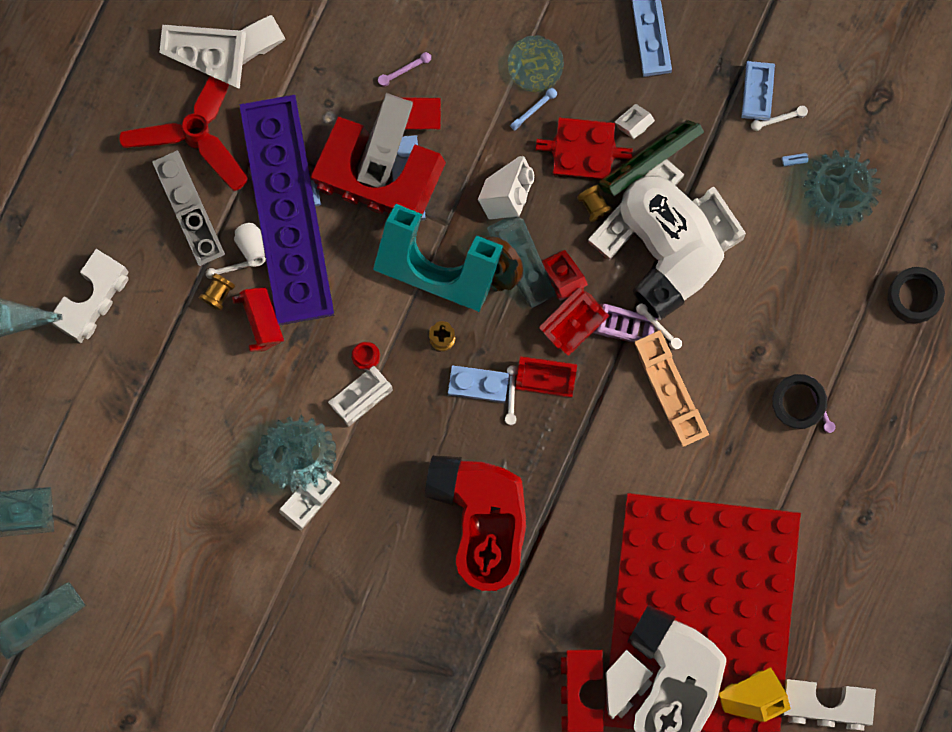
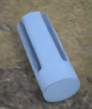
(794, 159)
(315, 194)

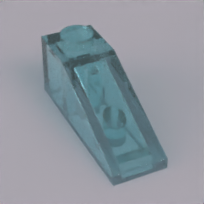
(535, 282)
(20, 317)
(38, 619)

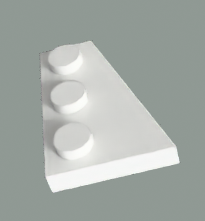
(207, 50)

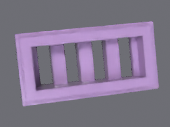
(622, 333)

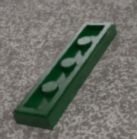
(650, 157)

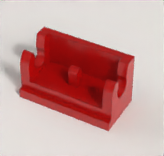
(424, 113)
(261, 318)
(574, 321)
(546, 376)

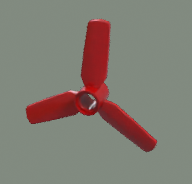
(209, 146)

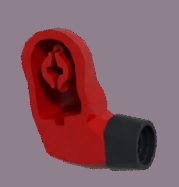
(490, 520)

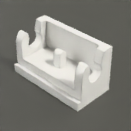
(721, 219)
(361, 396)

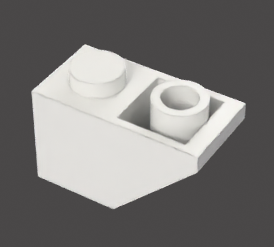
(507, 190)
(623, 681)

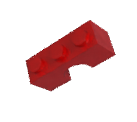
(580, 668)

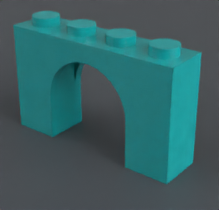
(402, 260)

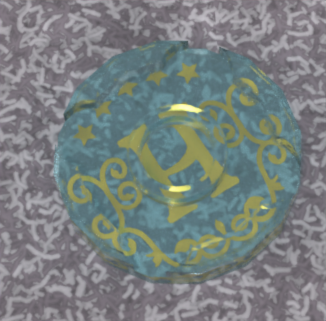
(535, 63)

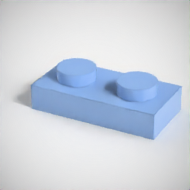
(478, 384)

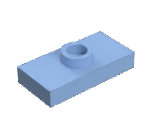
(758, 90)

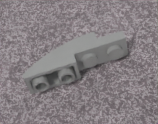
(188, 208)

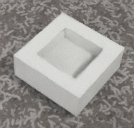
(634, 121)

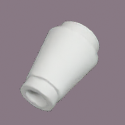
(250, 242)

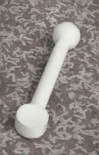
(801, 112)
(210, 272)
(674, 343)
(510, 418)

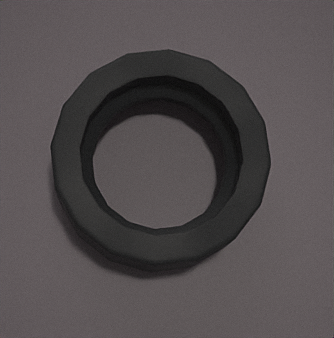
(928, 277)
(784, 385)

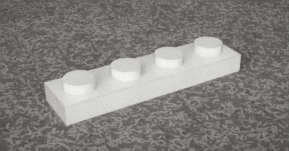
(614, 230)

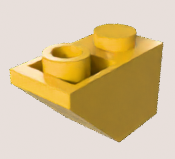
(756, 698)

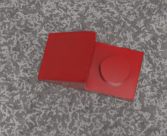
(564, 274)

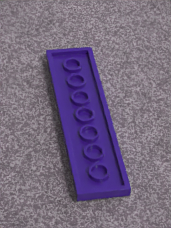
(286, 210)

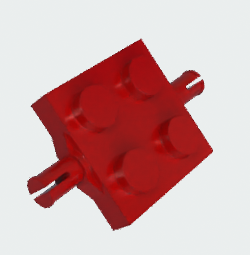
(583, 148)

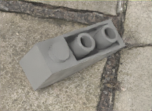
(384, 141)

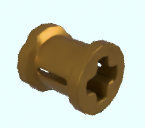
(594, 203)
(217, 292)
(448, 341)

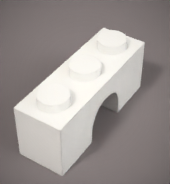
(107, 278)
(854, 709)

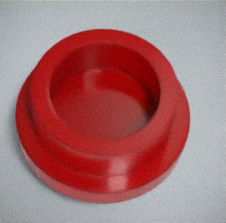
(365, 355)

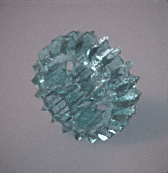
(851, 193)
(297, 438)

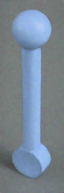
(551, 93)

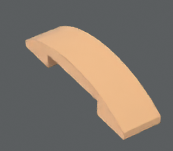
(670, 389)

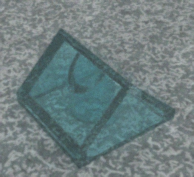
(26, 512)

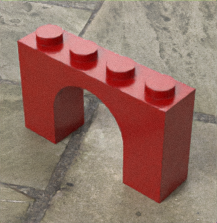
(338, 166)

